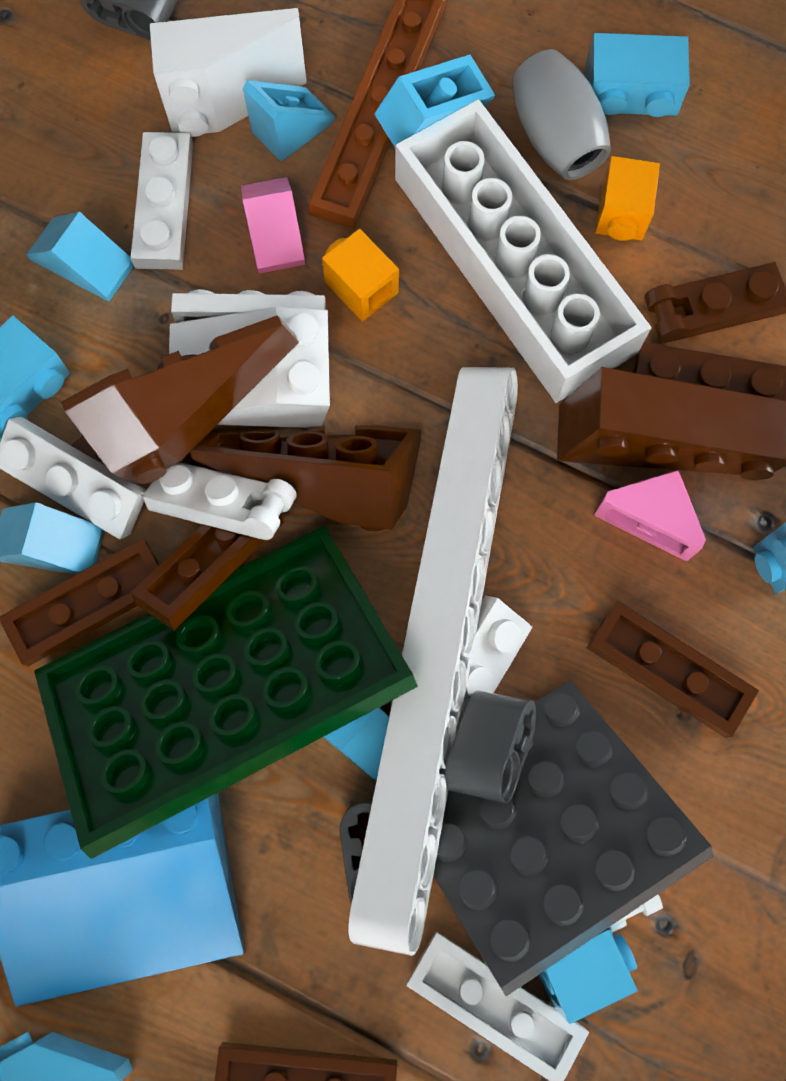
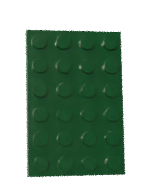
(248, 678)

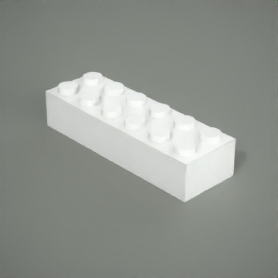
(519, 250)

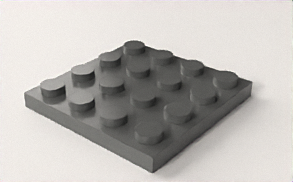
(569, 849)

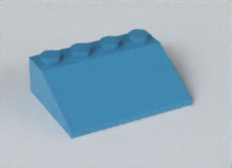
(118, 916)

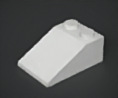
(209, 59)
(295, 389)

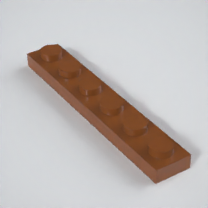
(361, 139)

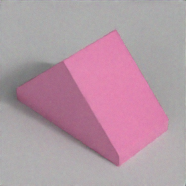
(273, 225)
(657, 513)

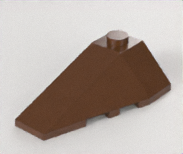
(162, 415)
(343, 477)

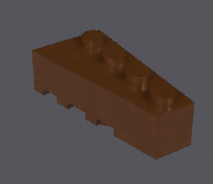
(671, 426)

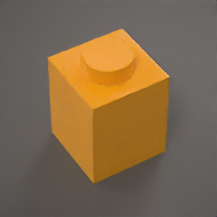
(627, 198)
(360, 274)

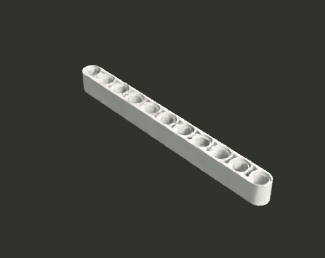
(438, 648)

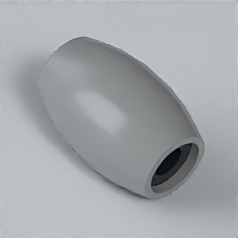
(561, 114)

